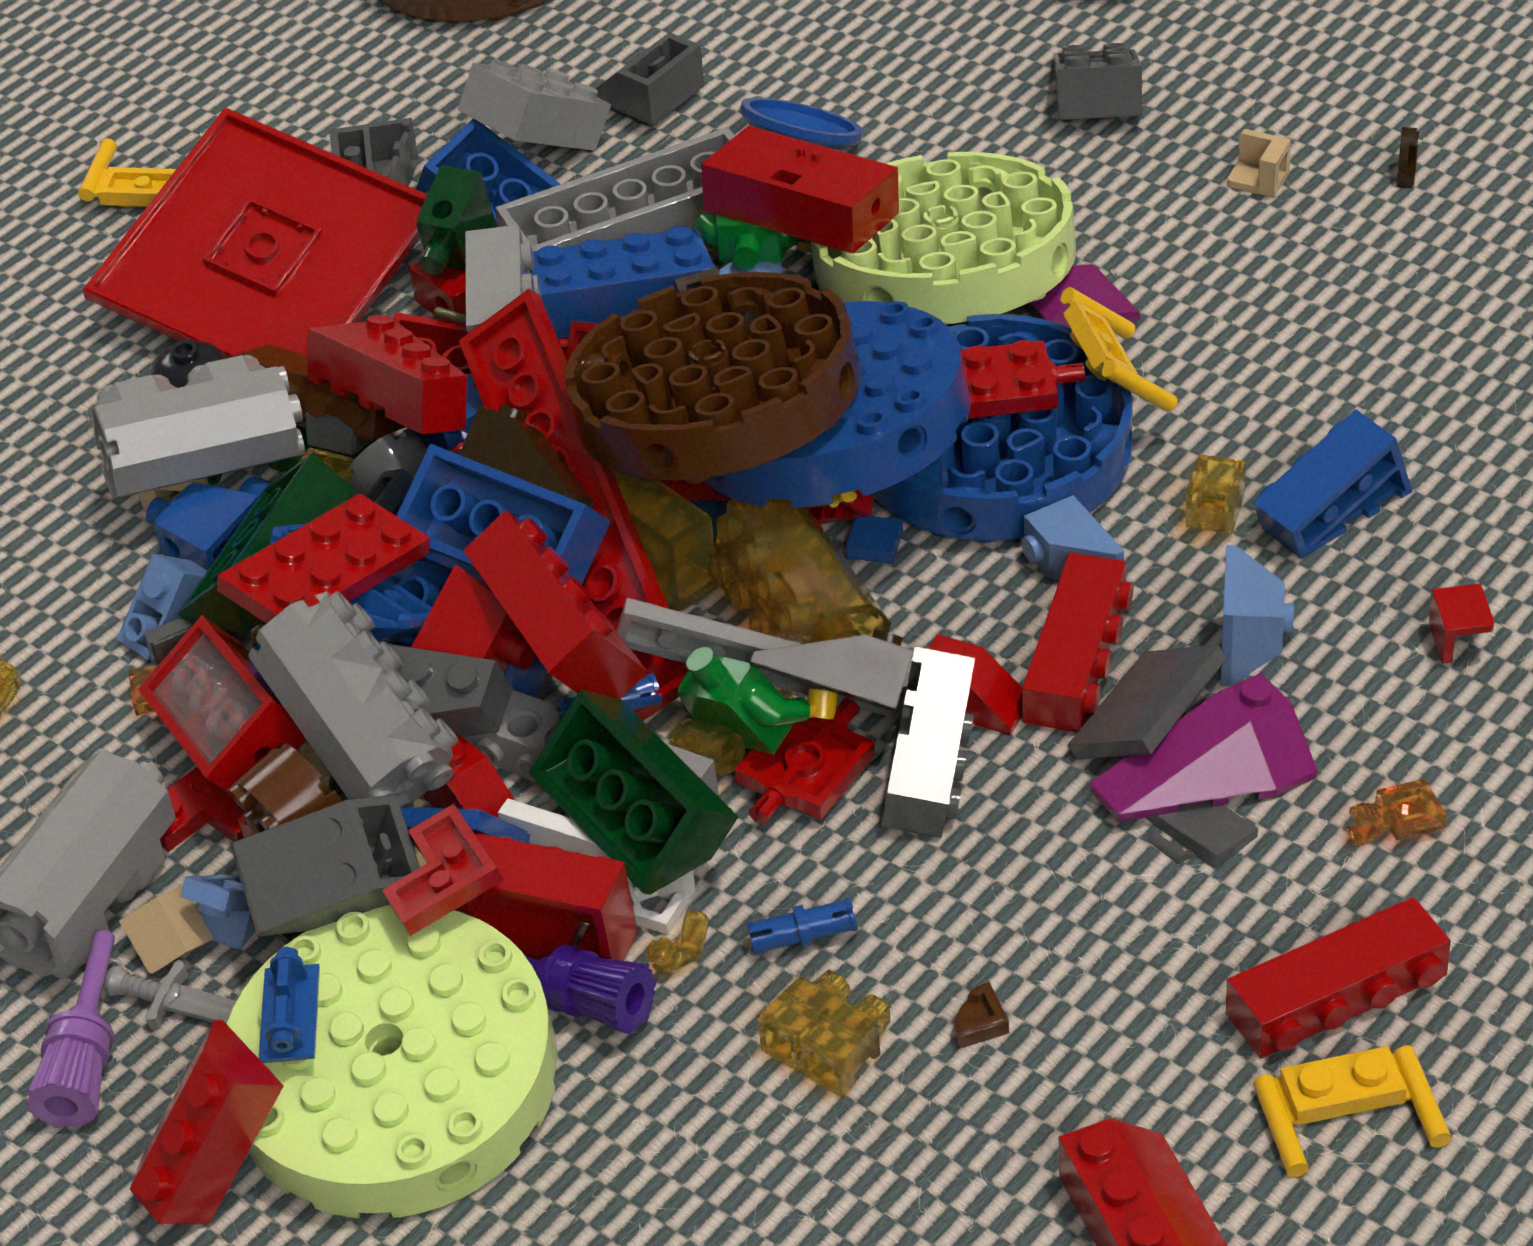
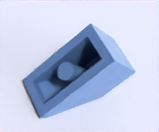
(1065, 529)

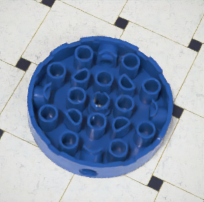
(895, 427)
(1023, 459)

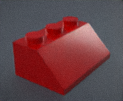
(205, 1130)
(1132, 1188)

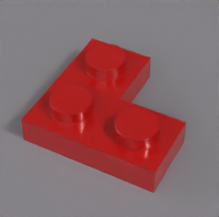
(198, 803)
(454, 871)

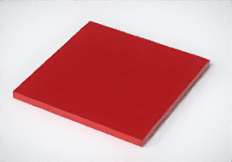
(259, 242)

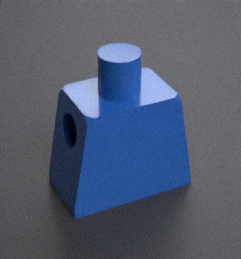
(198, 521)

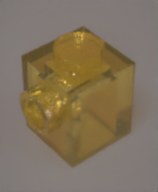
(1215, 494)

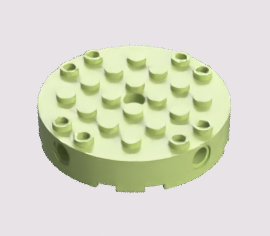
(966, 240)
(421, 1068)

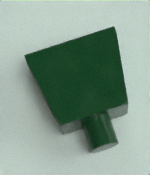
(452, 206)

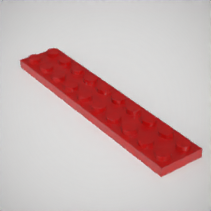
(524, 367)

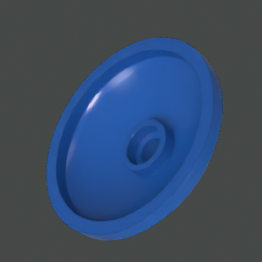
(801, 122)

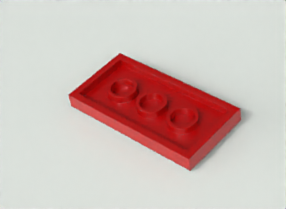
(339, 551)

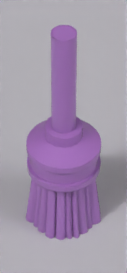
(75, 1050)

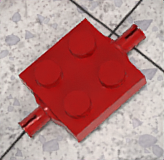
(1014, 378)
(809, 766)

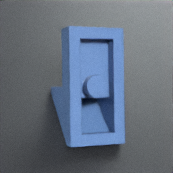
(222, 907)

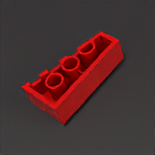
(389, 373)
(553, 609)

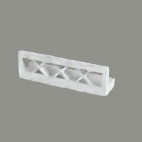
(563, 832)

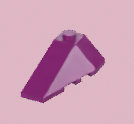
(1223, 748)

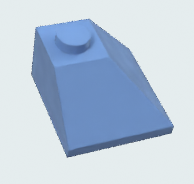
(1251, 616)

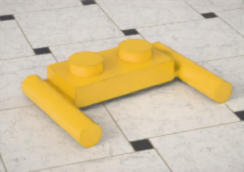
(120, 184)
(1095, 332)
(1343, 1088)

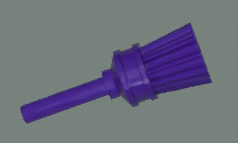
(596, 987)

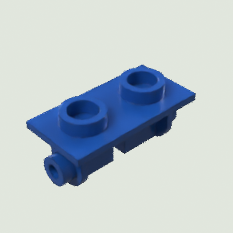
(289, 1008)

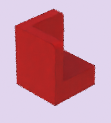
(1458, 613)

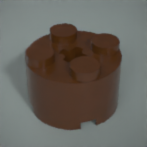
(280, 789)

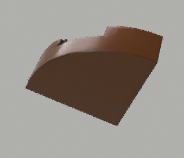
(980, 1017)

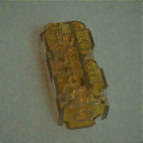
(790, 575)

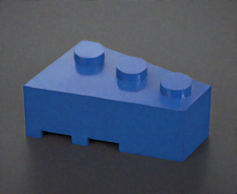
(1332, 485)

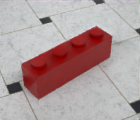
(1076, 642)
(1337, 977)

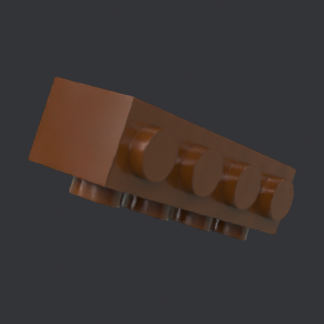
(320, 401)

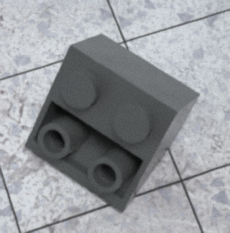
(656, 80)

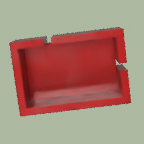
(551, 895)

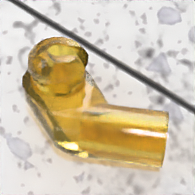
(671, 956)

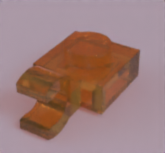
(1403, 809)

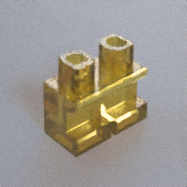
(821, 1033)

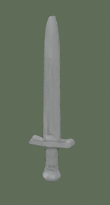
(168, 995)

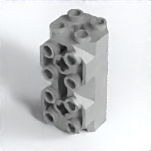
(218, 423)
(353, 701)
(78, 857)

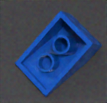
(503, 168)

